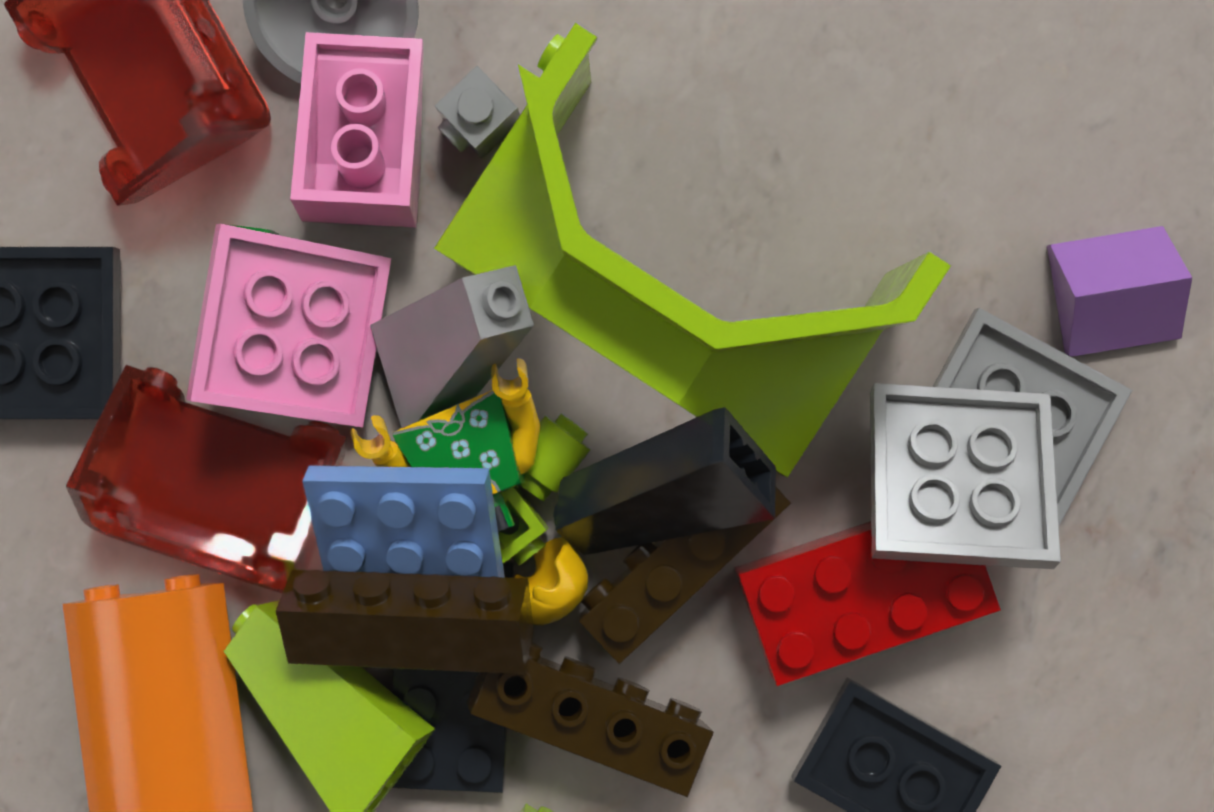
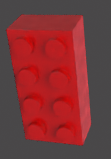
(839, 604)

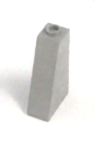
(449, 340)

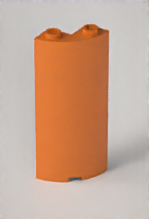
(157, 699)

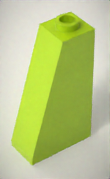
(334, 719)

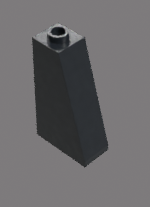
(669, 487)

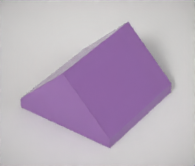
(1119, 290)

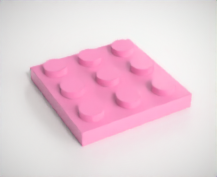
(288, 327)

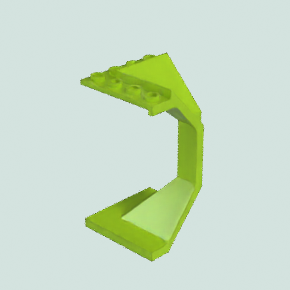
(767, 372)

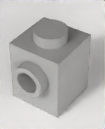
(476, 113)

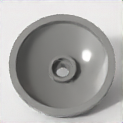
(282, 24)

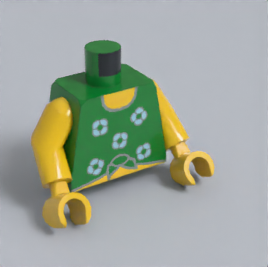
(487, 431)

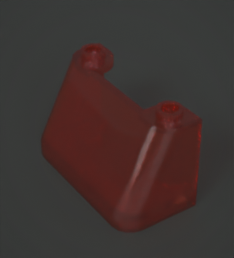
(158, 80)
(200, 482)

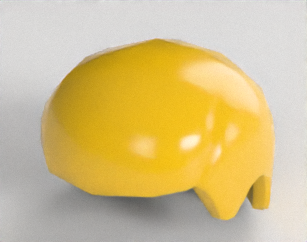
(557, 581)

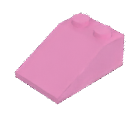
(359, 130)

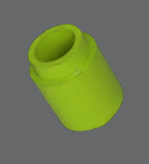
(557, 455)

